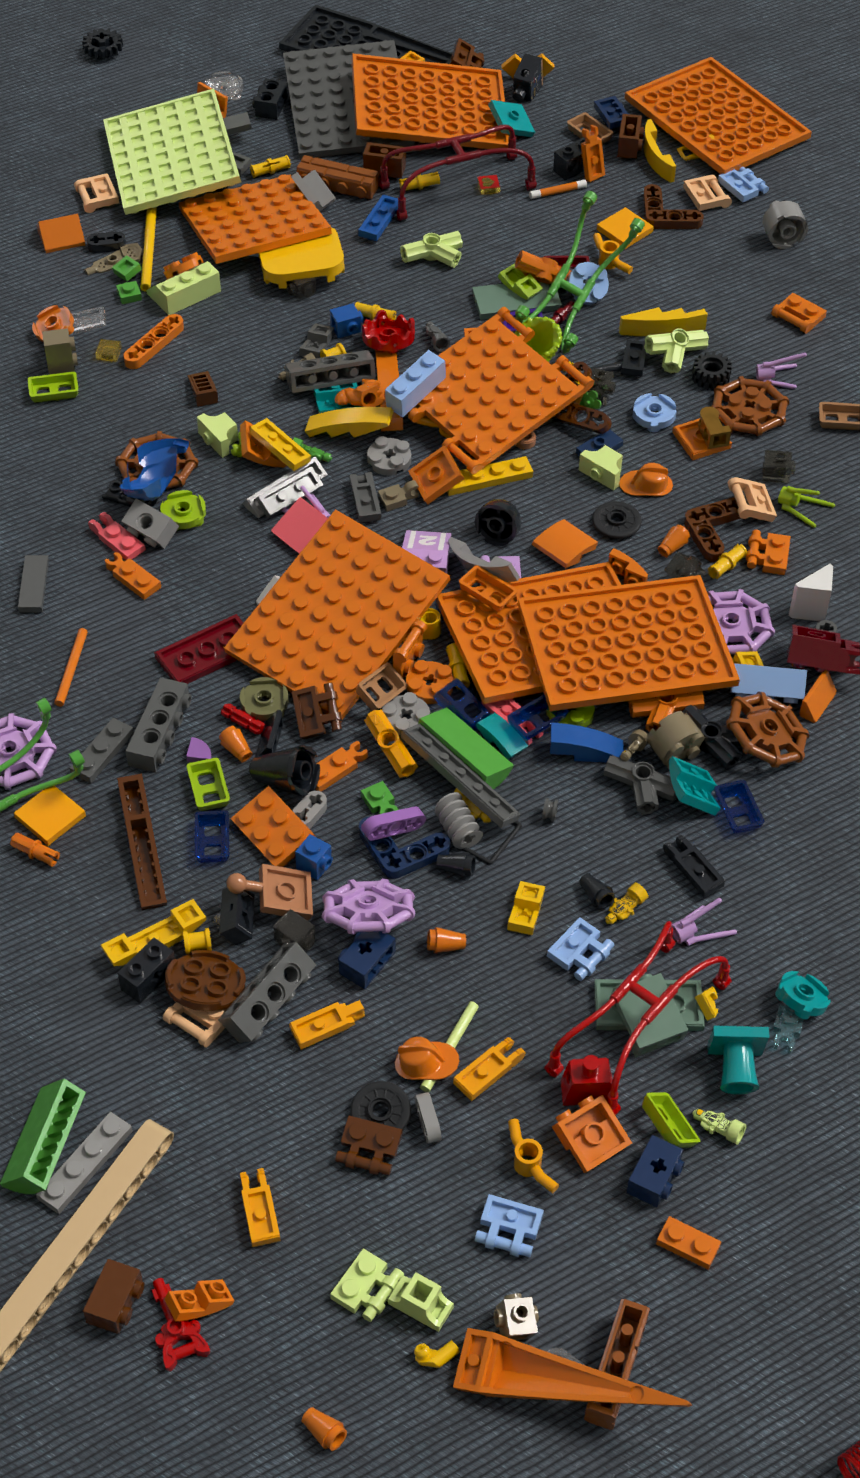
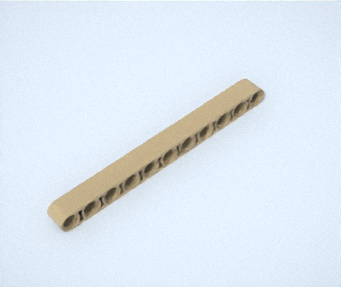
(80, 1236)

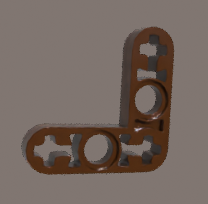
(661, 218)
(575, 409)
(700, 521)

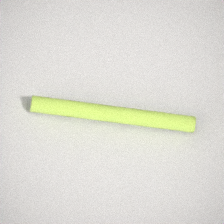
(455, 1036)

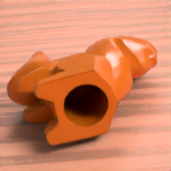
(364, 395)

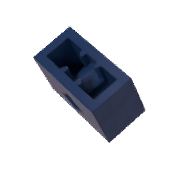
(366, 957)
(659, 1157)

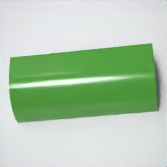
(468, 746)
(43, 1138)

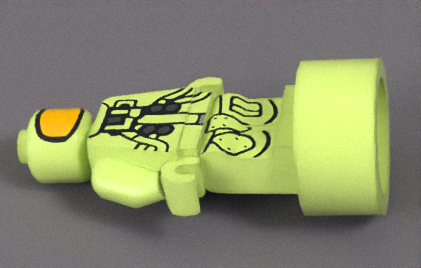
(717, 1122)

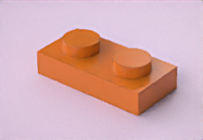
(688, 1242)

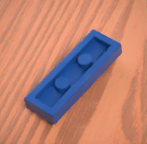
(379, 218)

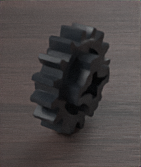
(102, 43)

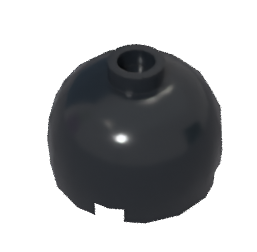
(498, 522)

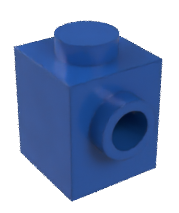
(346, 320)
(313, 856)

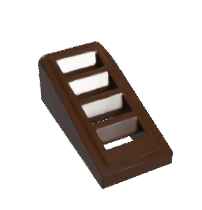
(203, 388)

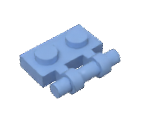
(743, 183)
(574, 943)
(511, 1218)

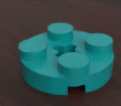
(803, 994)

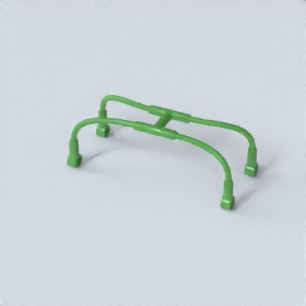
(569, 339)
(76, 758)

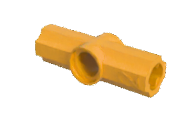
(397, 752)

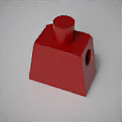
(585, 1078)

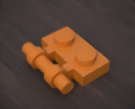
(776, 552)

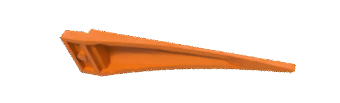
(511, 1369)

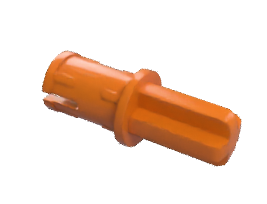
(34, 849)

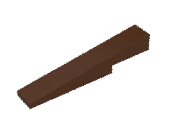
(142, 842)

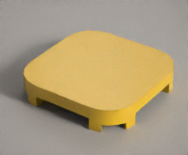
(304, 260)

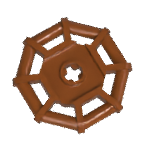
(750, 397)
(178, 480)
(758, 720)

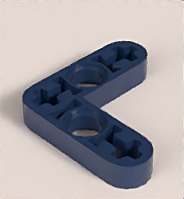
(402, 856)

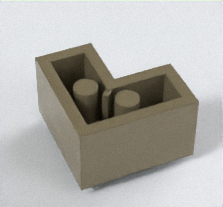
(59, 351)

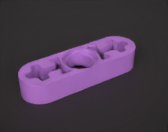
(393, 823)

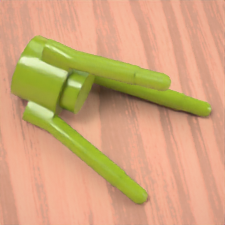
(791, 496)

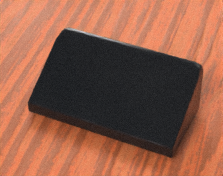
(271, 734)

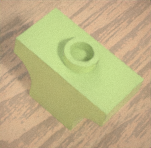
(218, 432)
(602, 466)
(421, 1300)

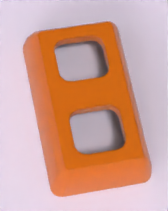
(493, 586)

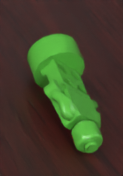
(314, 452)

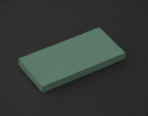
(493, 297)
(684, 1000)

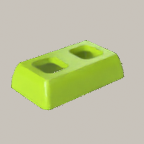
(53, 383)
(205, 767)
(669, 1120)

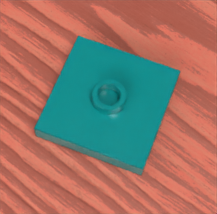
(513, 115)

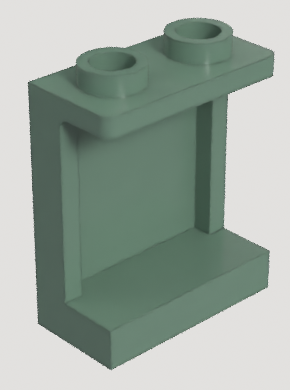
(663, 1030)

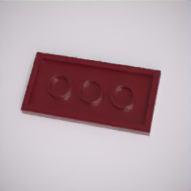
(199, 652)

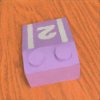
(429, 546)

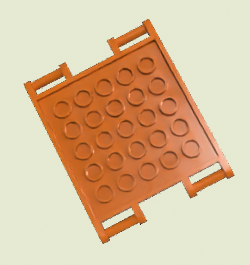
(496, 391)

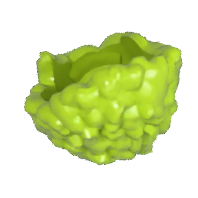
(546, 337)

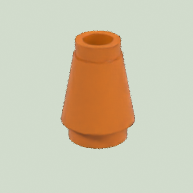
(674, 540)
(235, 743)
(445, 940)
(325, 1429)

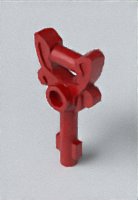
(175, 1331)

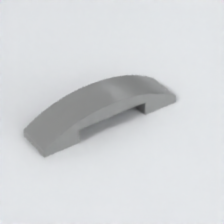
(497, 566)

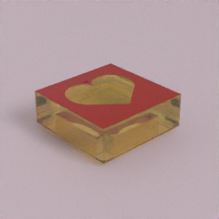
(488, 184)

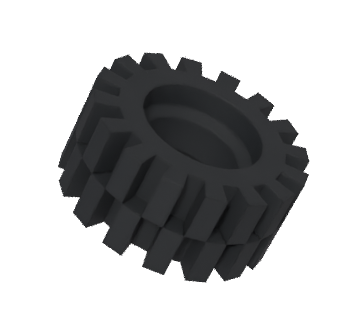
(711, 362)

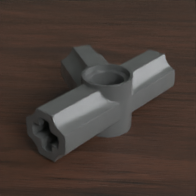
(643, 781)

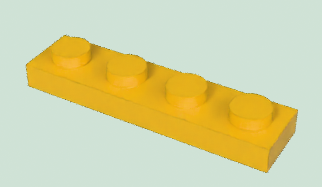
(494, 475)

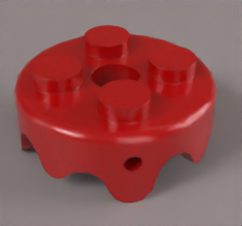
(390, 334)

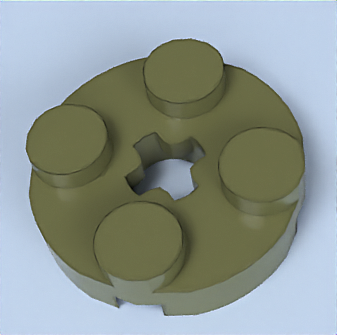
(260, 687)

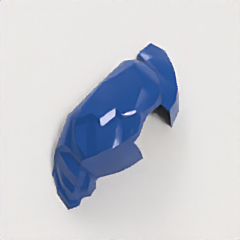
(158, 470)

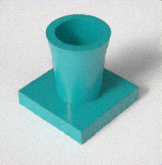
(738, 1049)

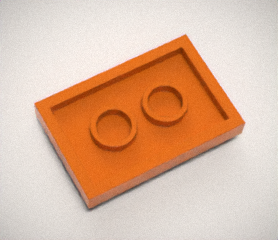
(272, 827)

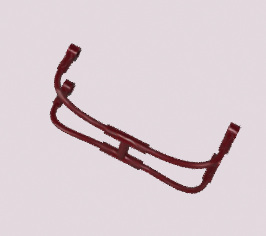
(511, 153)

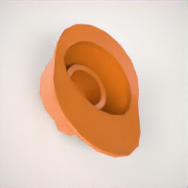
(647, 481)
(426, 1059)

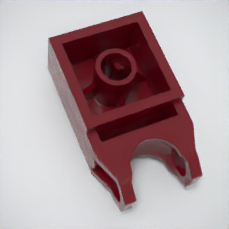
(822, 650)

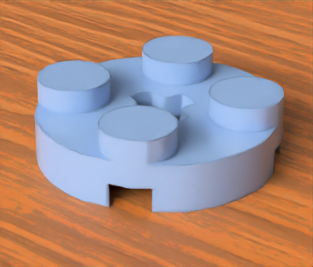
(585, 271)
(654, 420)

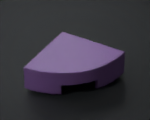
(198, 750)

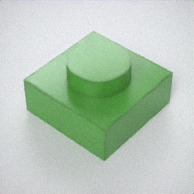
(126, 268)
(129, 292)

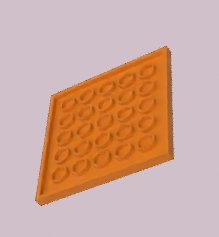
(254, 218)

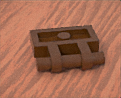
(465, 56)
(309, 712)
(369, 1137)

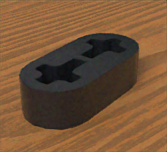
(105, 242)

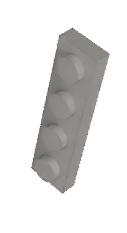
(85, 1162)

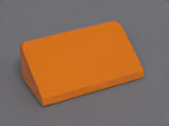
(818, 698)

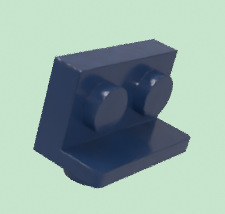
(610, 111)

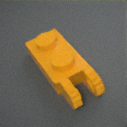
(487, 1069)
(259, 1210)

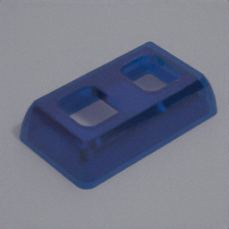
(457, 707)
(530, 713)
(748, 807)
(211, 818)

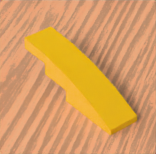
(658, 322)
(353, 420)

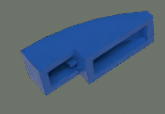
(583, 743)

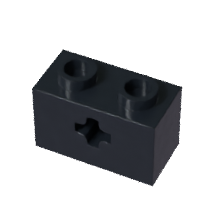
(145, 970)

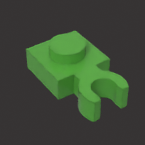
(379, 798)

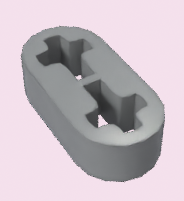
(313, 813)
(428, 1117)

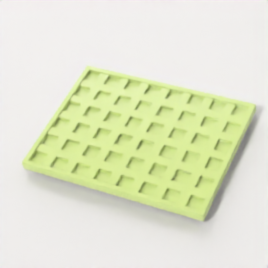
(170, 151)

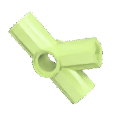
(434, 247)
(674, 346)

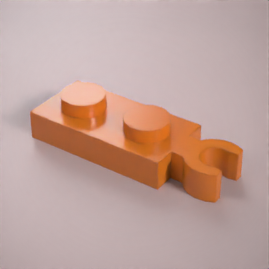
(592, 154)
(133, 576)
(339, 765)

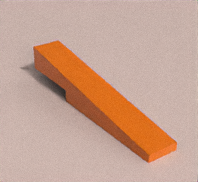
(386, 374)

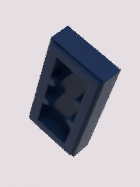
(596, 443)

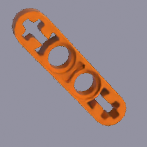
(137, 356)

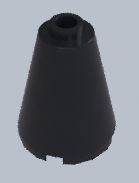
(287, 769)

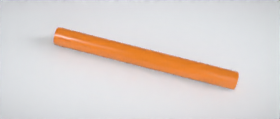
(71, 667)

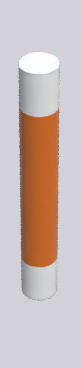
(558, 189)

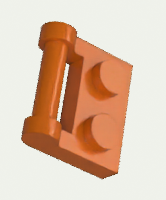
(799, 312)
(411, 649)

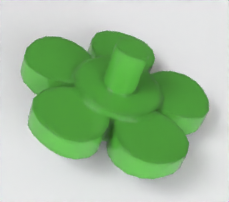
(589, 400)

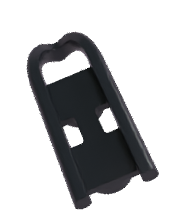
(114, 492)

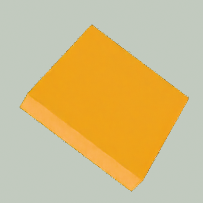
(618, 227)
(49, 814)

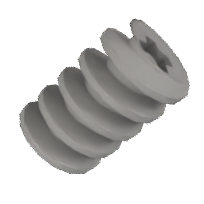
(458, 821)

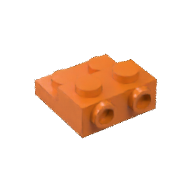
(591, 1132)

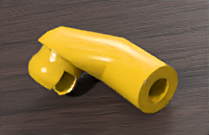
(435, 1358)

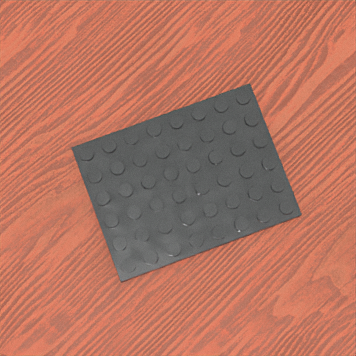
(324, 99)

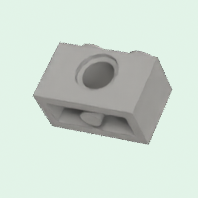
(141, 515)

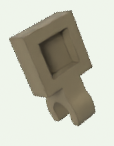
(396, 497)

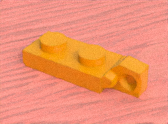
(325, 1023)

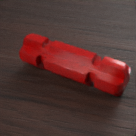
(242, 719)

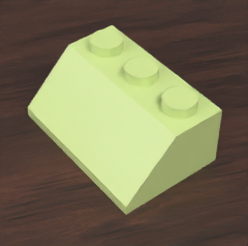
(186, 288)

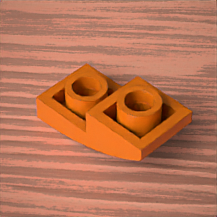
(627, 567)
(203, 1300)

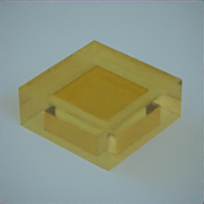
(108, 350)

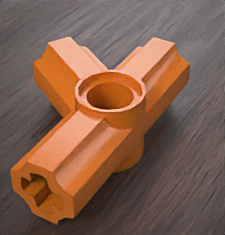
(541, 269)
(662, 706)

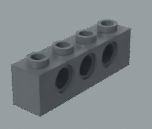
(330, 371)
(158, 725)
(238, 1016)

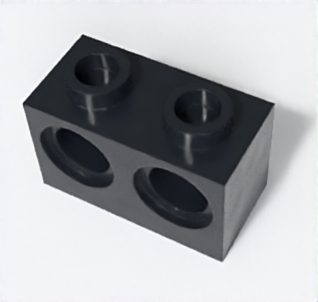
(270, 98)
(569, 160)

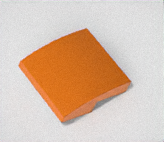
(255, 451)
(564, 543)

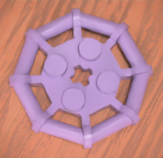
(730, 606)
(17, 740)
(368, 906)

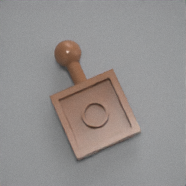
(278, 889)

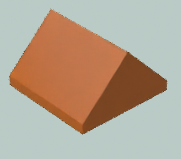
(61, 233)

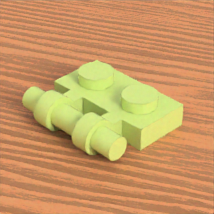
(359, 1281)

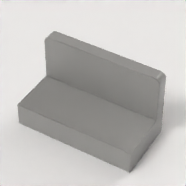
(314, 189)

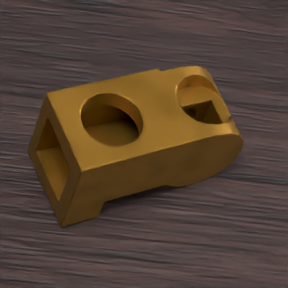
(712, 430)

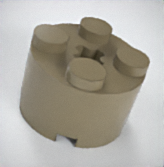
(676, 738)

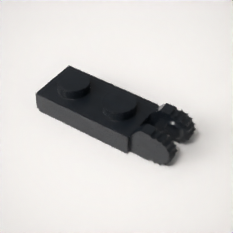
(694, 866)

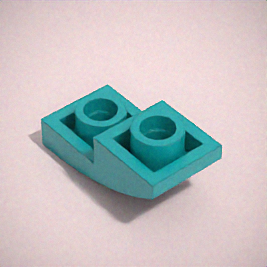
(498, 730)

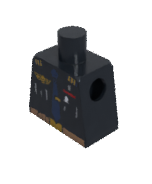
(528, 78)

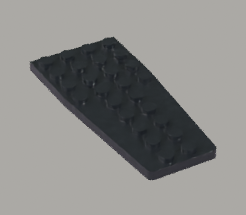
(331, 28)

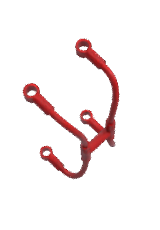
(664, 943)

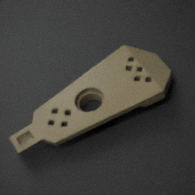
(105, 264)

